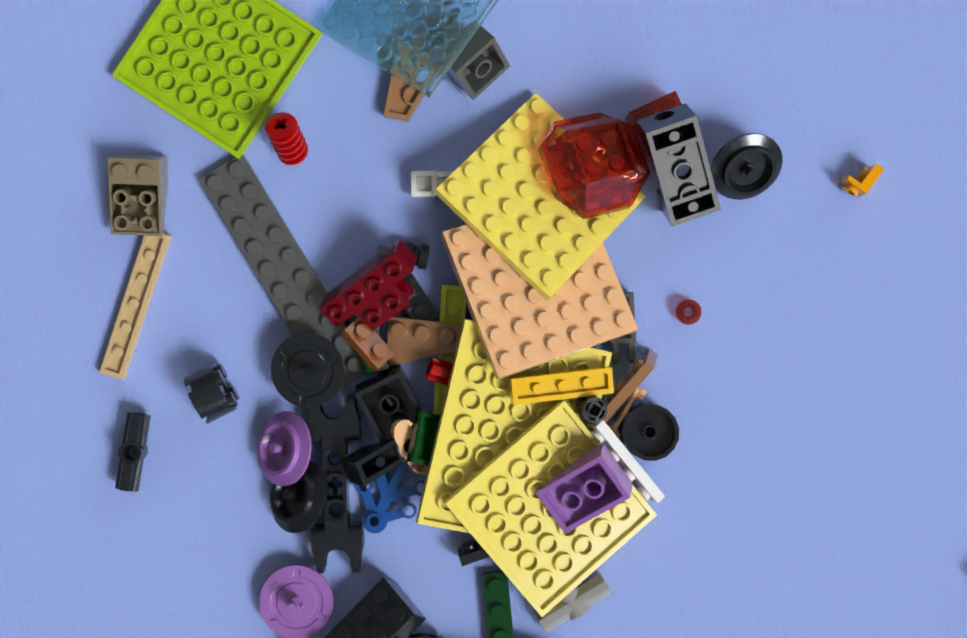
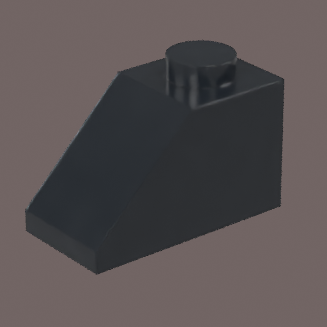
(371, 462)

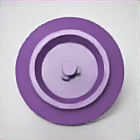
(284, 448)
(296, 602)

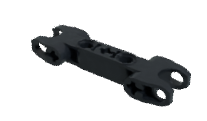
(337, 530)

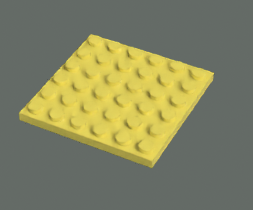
(511, 205)
(518, 530)

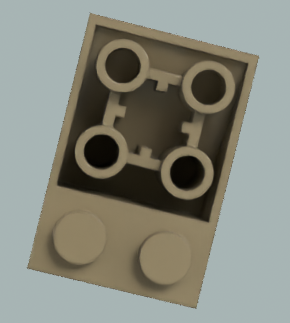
(137, 194)

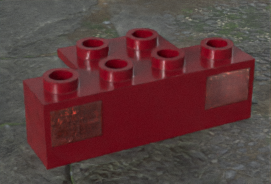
(374, 290)

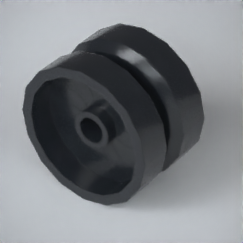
(653, 446)

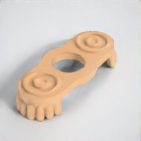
(638, 394)
(401, 431)

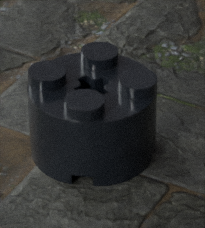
(211, 393)

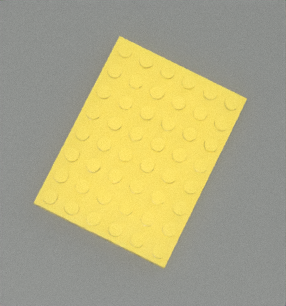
(481, 420)

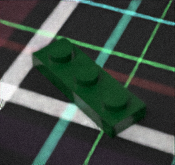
(497, 605)

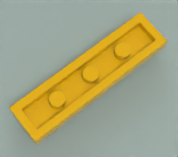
(561, 385)

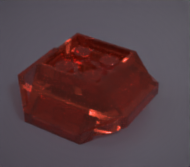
(590, 185)

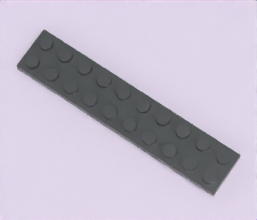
(275, 256)

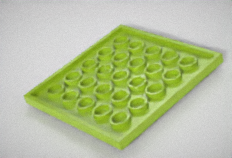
(218, 64)

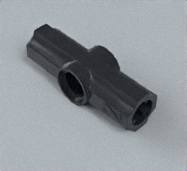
(131, 468)

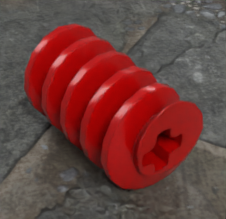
(286, 138)

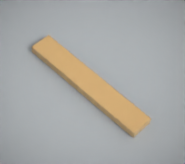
(134, 306)

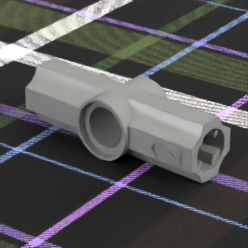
(575, 603)

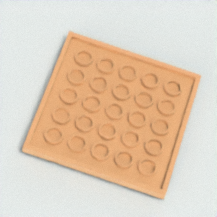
(519, 323)

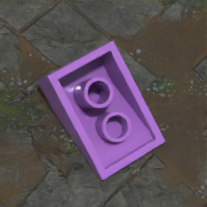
(585, 489)

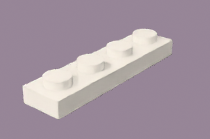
(630, 466)

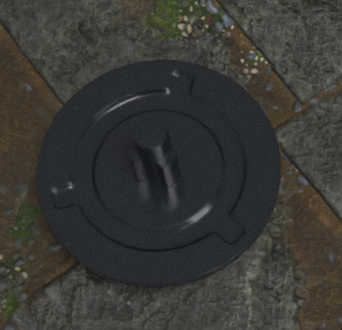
(746, 166)
(307, 370)
(301, 503)

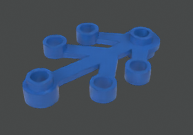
(389, 493)

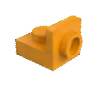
(866, 178)

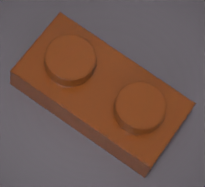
(367, 344)

